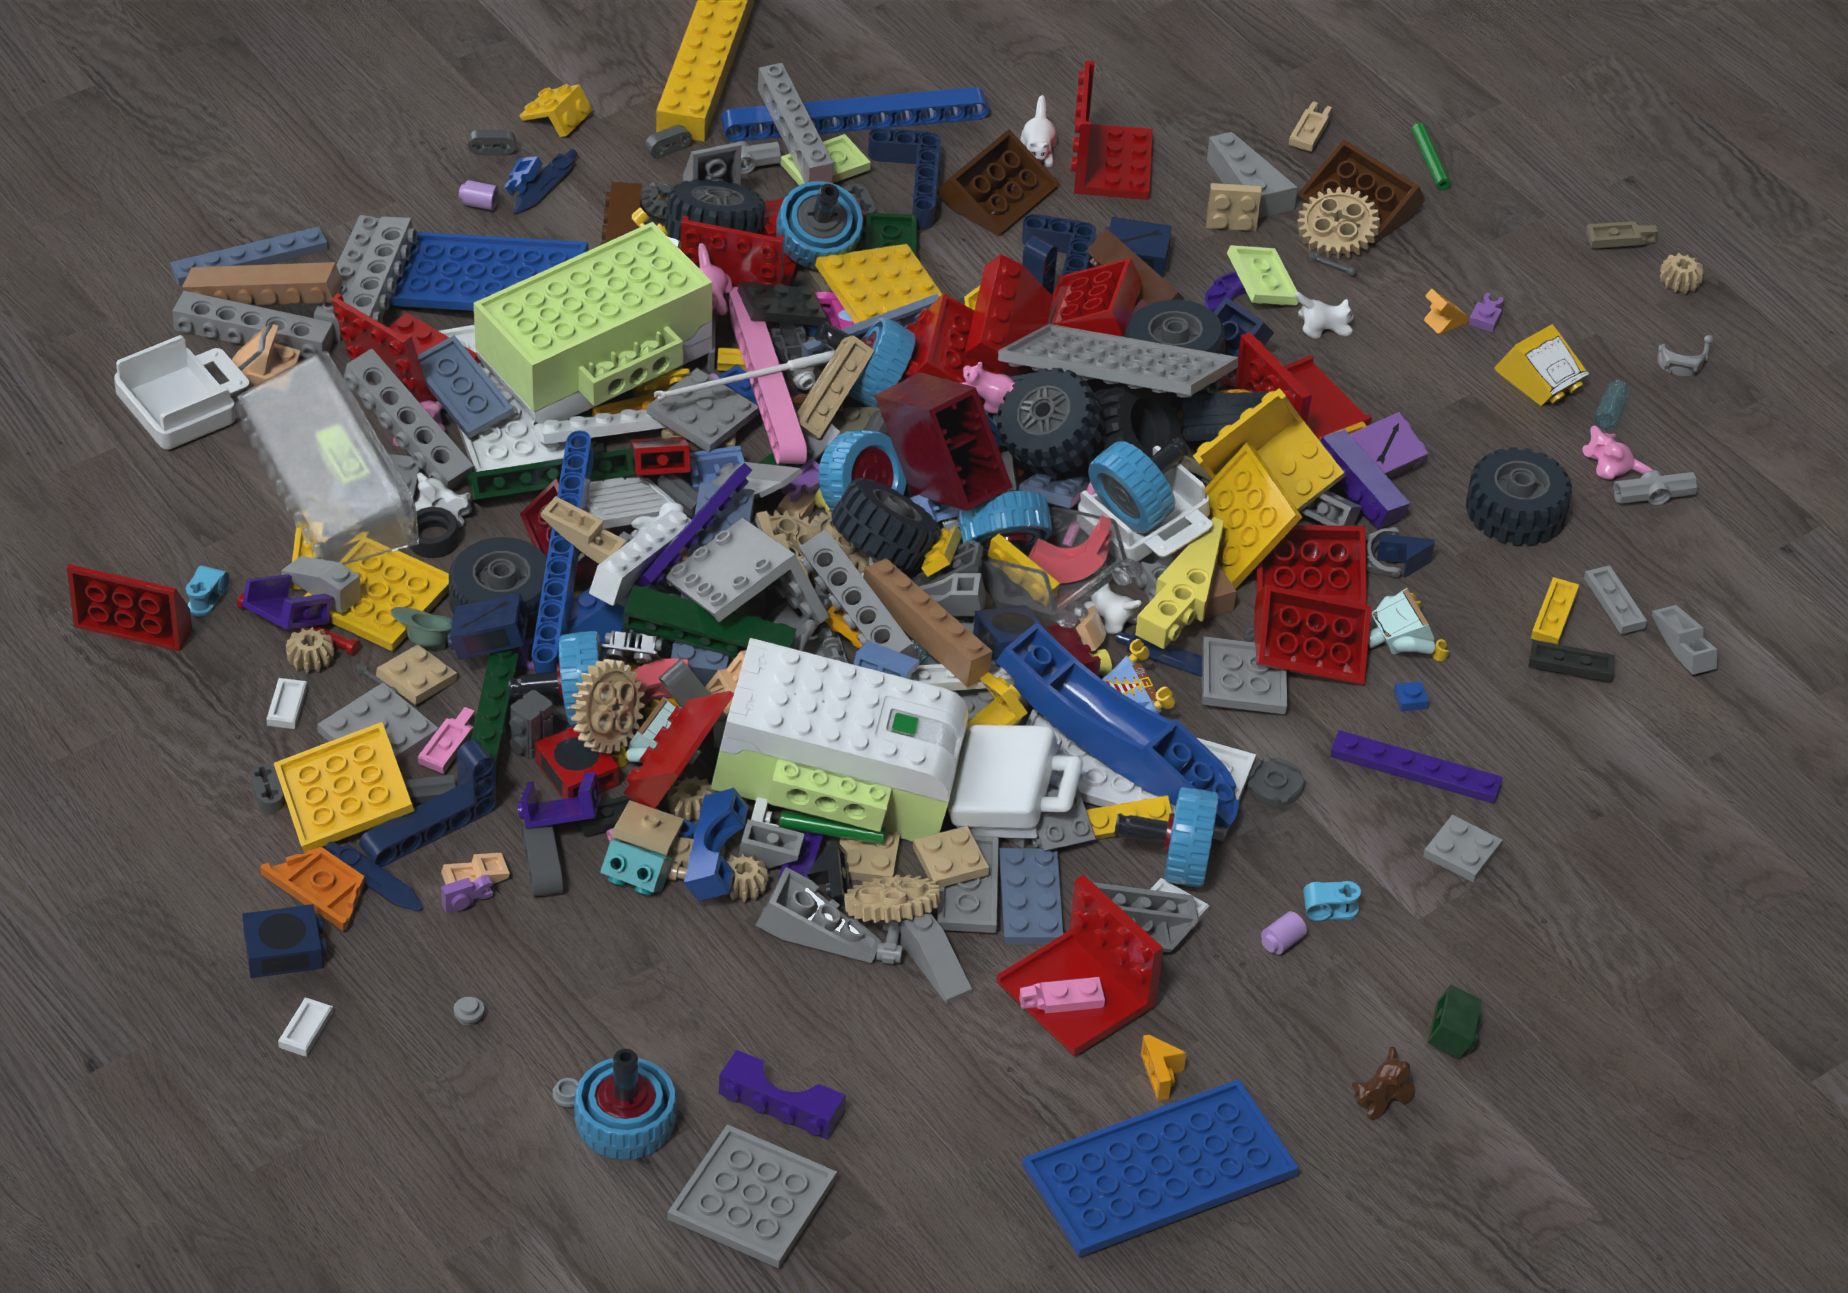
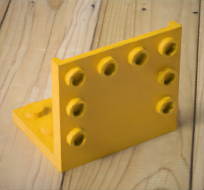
(1283, 443)

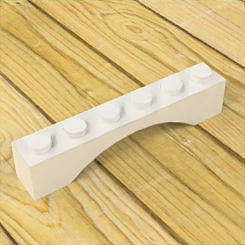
(621, 569)

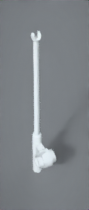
(802, 375)

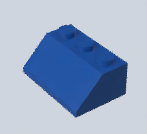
(593, 614)

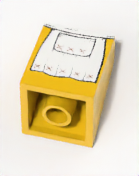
(1543, 367)

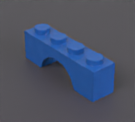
(719, 818)

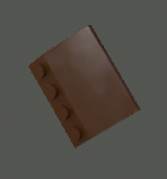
(1352, 168)
(998, 184)

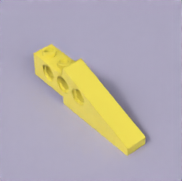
(1182, 590)

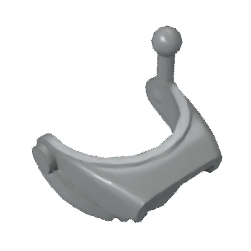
(1692, 364)
(1372, 564)

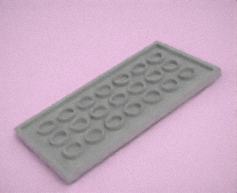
(1119, 359)

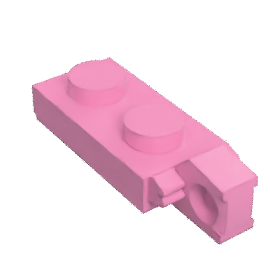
(447, 740)
(1063, 995)

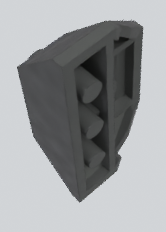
(965, 560)

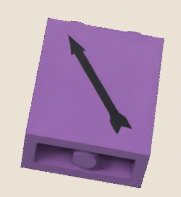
(1392, 445)

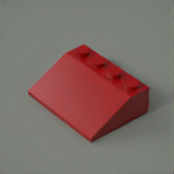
(1097, 298)
(1006, 309)
(1318, 562)
(128, 608)
(1311, 634)
(674, 748)

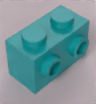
(636, 866)

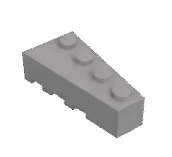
(1241, 165)

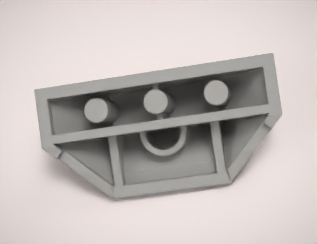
(1161, 914)

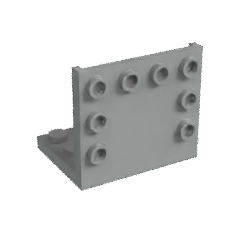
(739, 567)

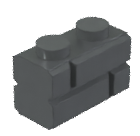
(530, 722)

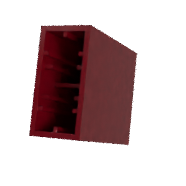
(943, 441)

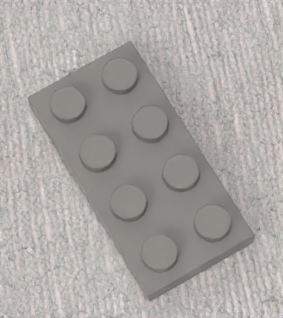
(972, 903)

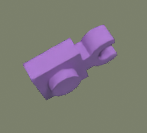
(1486, 314)
(807, 481)
(463, 892)

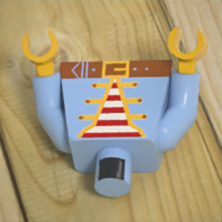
(1134, 682)

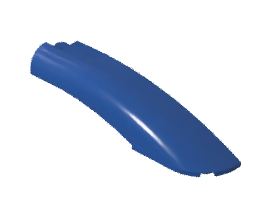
(1112, 727)

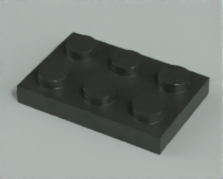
(781, 303)

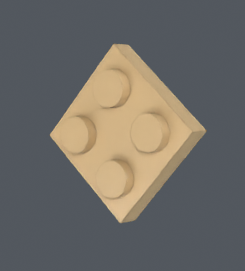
(1233, 207)
(416, 674)
(950, 857)
(871, 860)

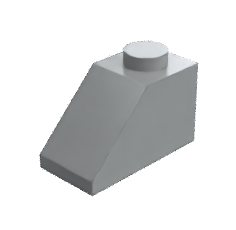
(770, 843)

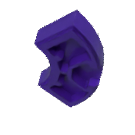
(1225, 286)

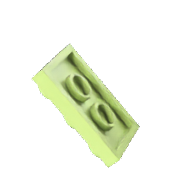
(845, 156)
(1263, 275)

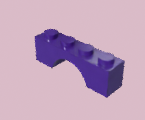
(812, 1110)

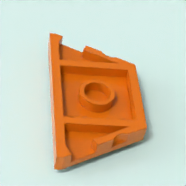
(319, 880)

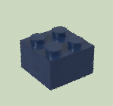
(1239, 322)

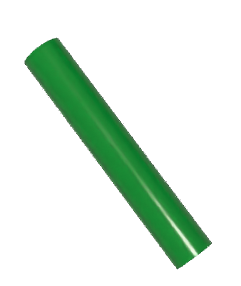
(1431, 156)
(829, 827)

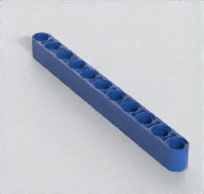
(864, 113)
(562, 556)

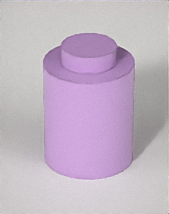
(479, 195)
(1283, 933)

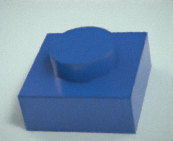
(1411, 696)

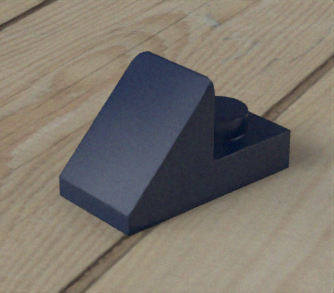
(1408, 550)

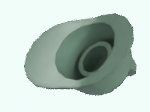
(424, 628)

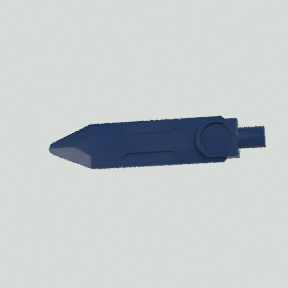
(545, 181)
(1169, 655)
(376, 877)

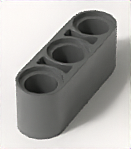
(684, 685)
(542, 860)

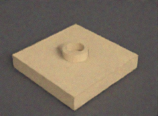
(647, 828)

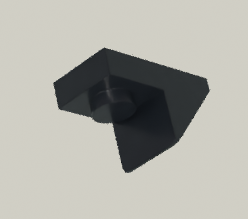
(832, 870)

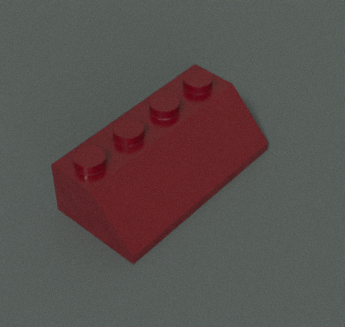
(540, 532)

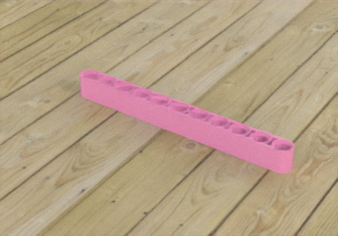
(770, 389)

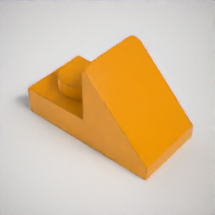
(1444, 313)
(1161, 1064)

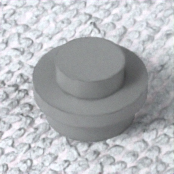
(468, 1010)
(565, 1092)

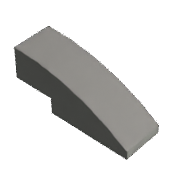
(1686, 639)

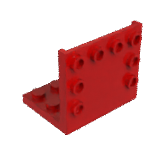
(1108, 157)
(739, 253)
(942, 341)
(394, 344)
(1303, 383)
(1100, 945)

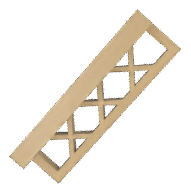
(833, 385)

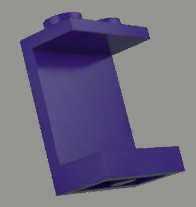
(270, 600)
(561, 810)

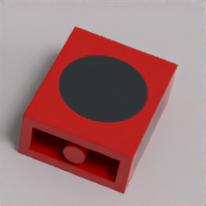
(660, 455)
(566, 760)

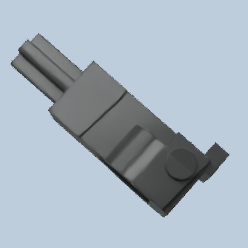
(787, 343)

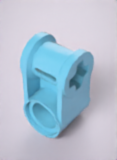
(206, 589)
(1329, 902)

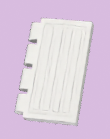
(625, 499)

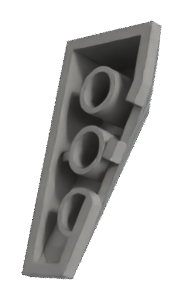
(762, 478)
(807, 918)

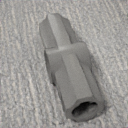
(758, 155)
(1655, 487)

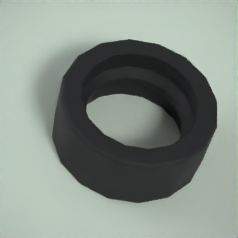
(440, 545)

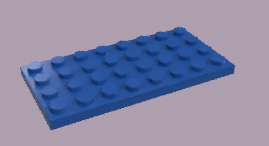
(463, 269)
(1159, 1167)

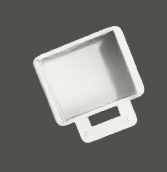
(176, 393)
(1175, 531)
(1006, 779)

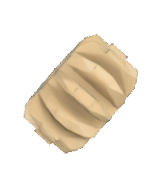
(1681, 273)
(309, 649)
(687, 797)
(748, 877)

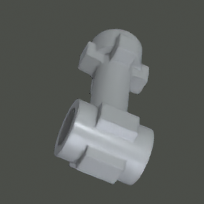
(889, 951)

